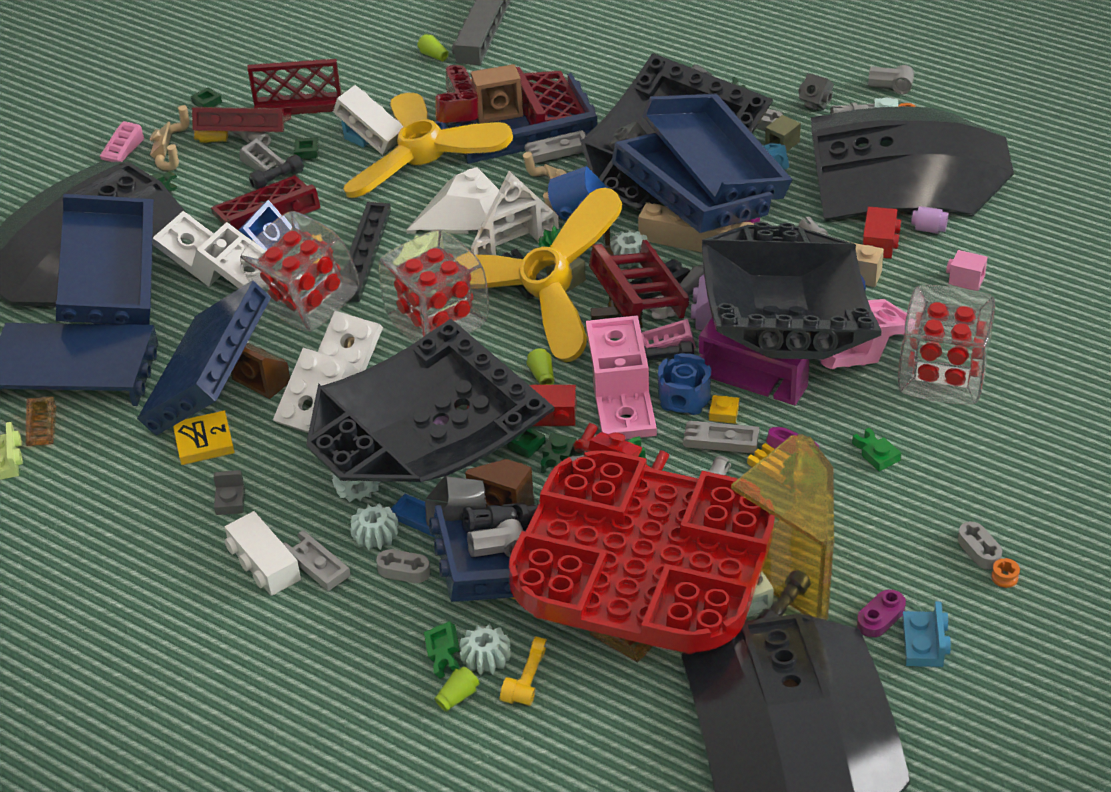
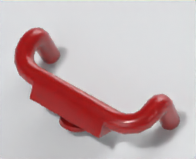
(613, 442)

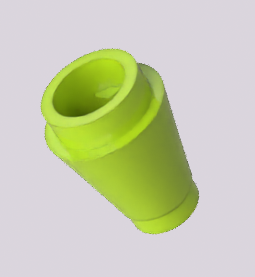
(432, 47)
(540, 365)
(457, 688)

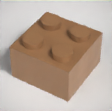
(498, 93)

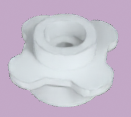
(661, 313)

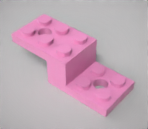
(891, 322)
(621, 377)

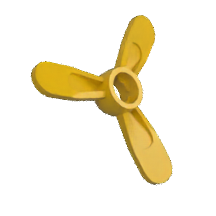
(424, 142)
(559, 315)

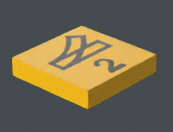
(203, 437)

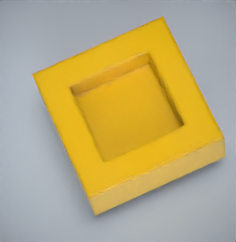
(724, 409)

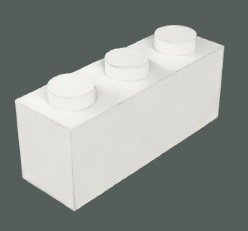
(368, 119)
(262, 553)

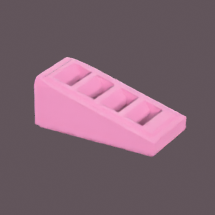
(124, 141)
(671, 334)

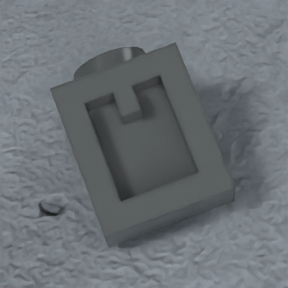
(229, 492)

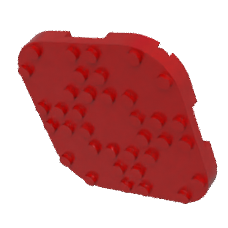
(641, 553)

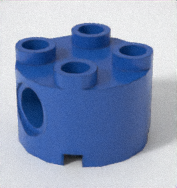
(684, 384)

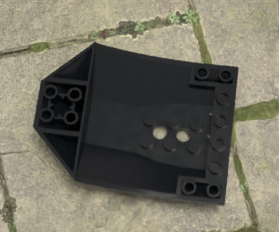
(660, 78)
(931, 164)
(33, 233)
(787, 291)
(384, 417)
(805, 738)

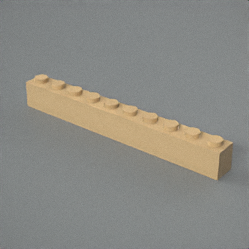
(668, 229)

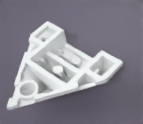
(458, 205)
(513, 215)

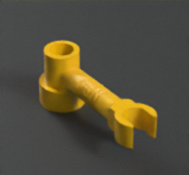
(520, 690)

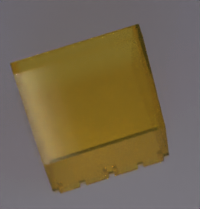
(799, 490)

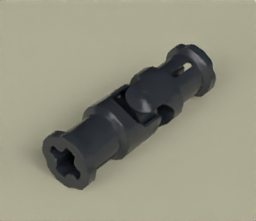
(493, 515)

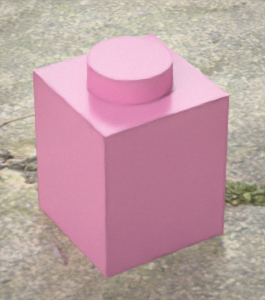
(967, 270)

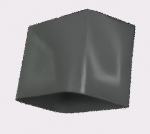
(458, 494)

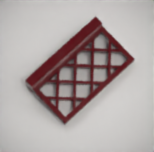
(531, 101)
(297, 102)
(239, 119)
(296, 198)

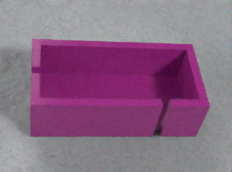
(750, 370)

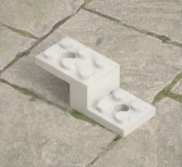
(208, 254)
(327, 366)

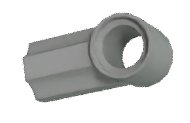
(891, 78)
(495, 540)

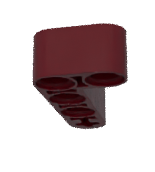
(461, 98)

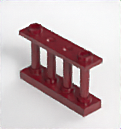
(624, 294)

